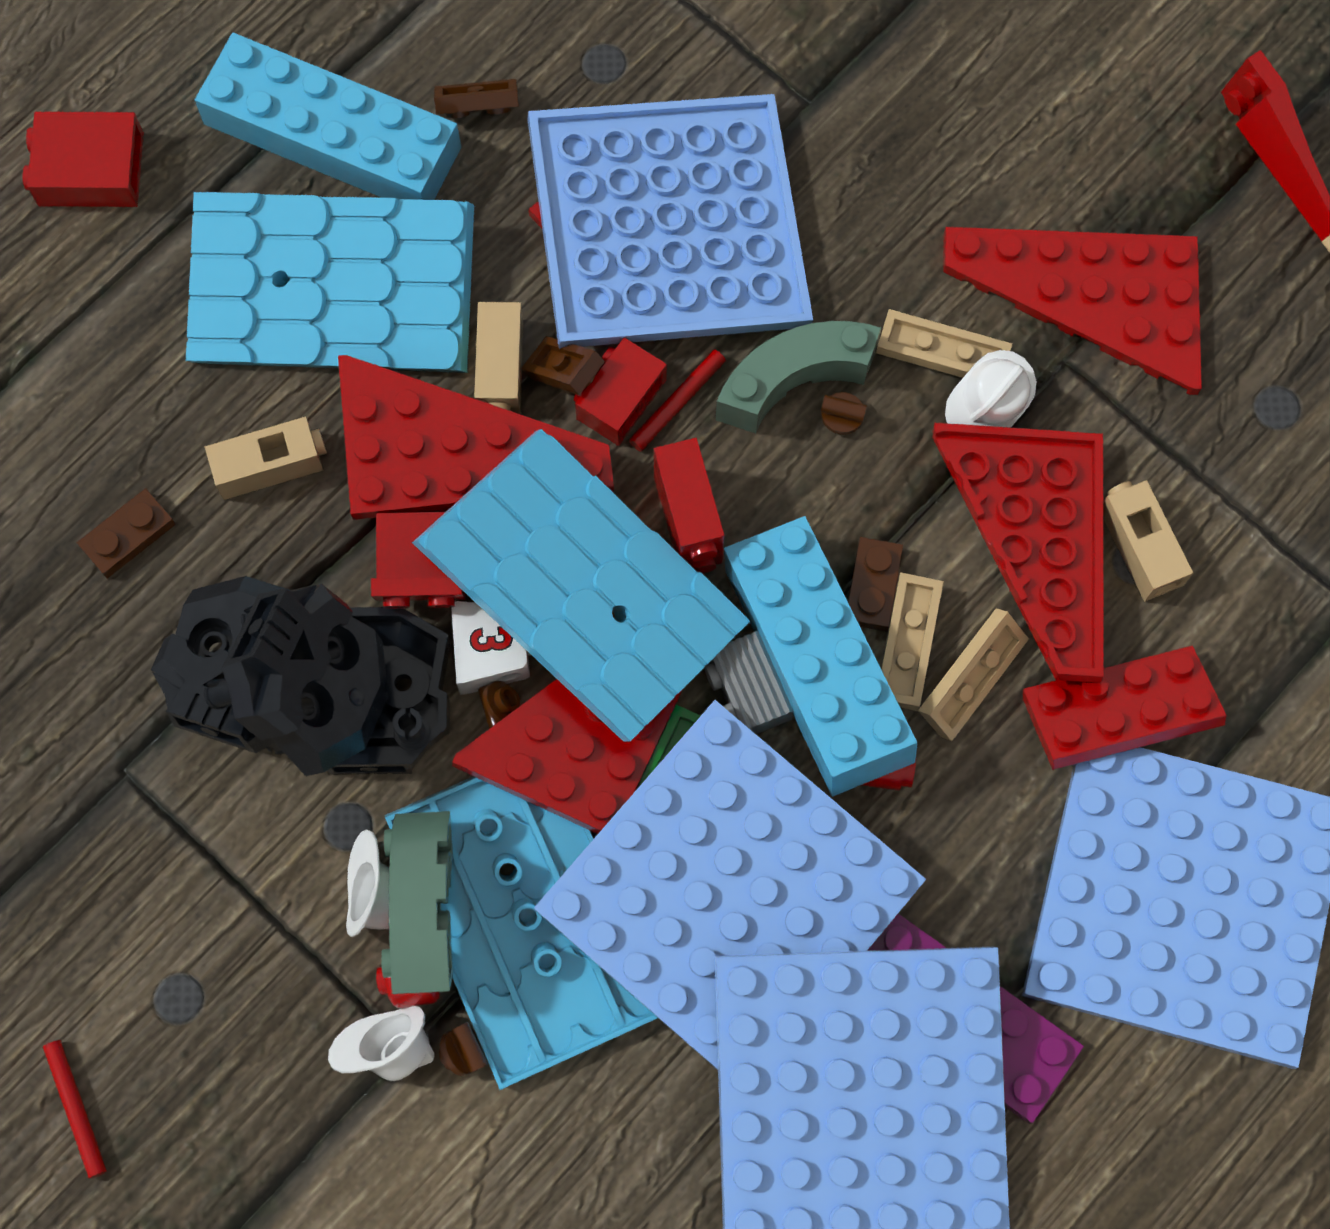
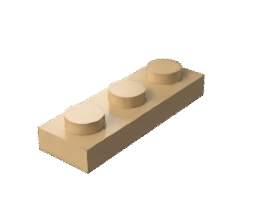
(934, 344)
(911, 637)
(973, 674)

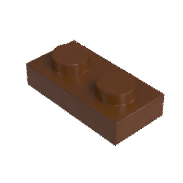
(460, 99)
(565, 368)
(126, 533)
(874, 582)

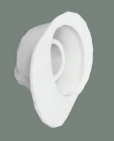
(993, 391)
(367, 886)
(384, 1043)

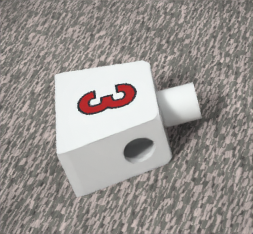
(484, 650)

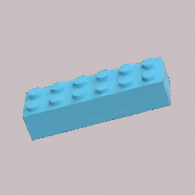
(327, 122)
(820, 656)

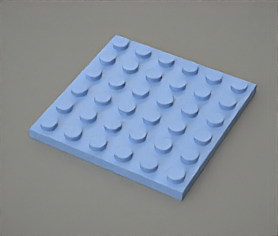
(668, 220)
(722, 860)
(1186, 903)
(862, 1090)

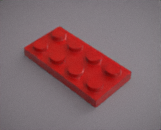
(1129, 709)

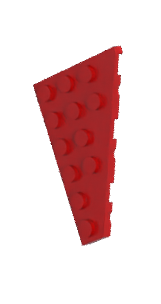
(1111, 288)
(428, 446)
(1043, 522)
(563, 757)

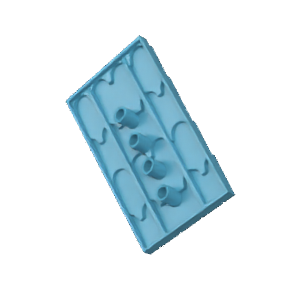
(328, 280)
(551, 562)
(517, 975)

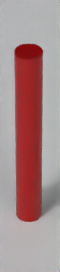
(677, 400)
(74, 1109)

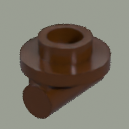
(842, 413)
(498, 701)
(461, 1051)

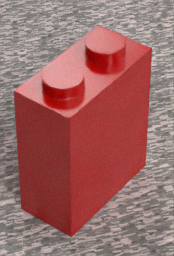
(84, 159)
(689, 504)

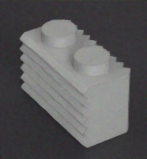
(750, 684)

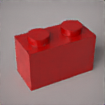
(620, 390)

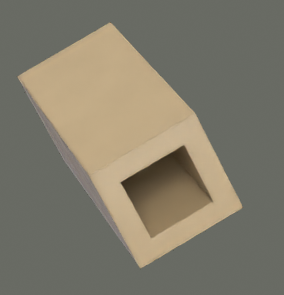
(499, 354)
(265, 457)
(1145, 539)

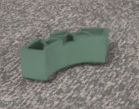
(792, 358)
(418, 885)

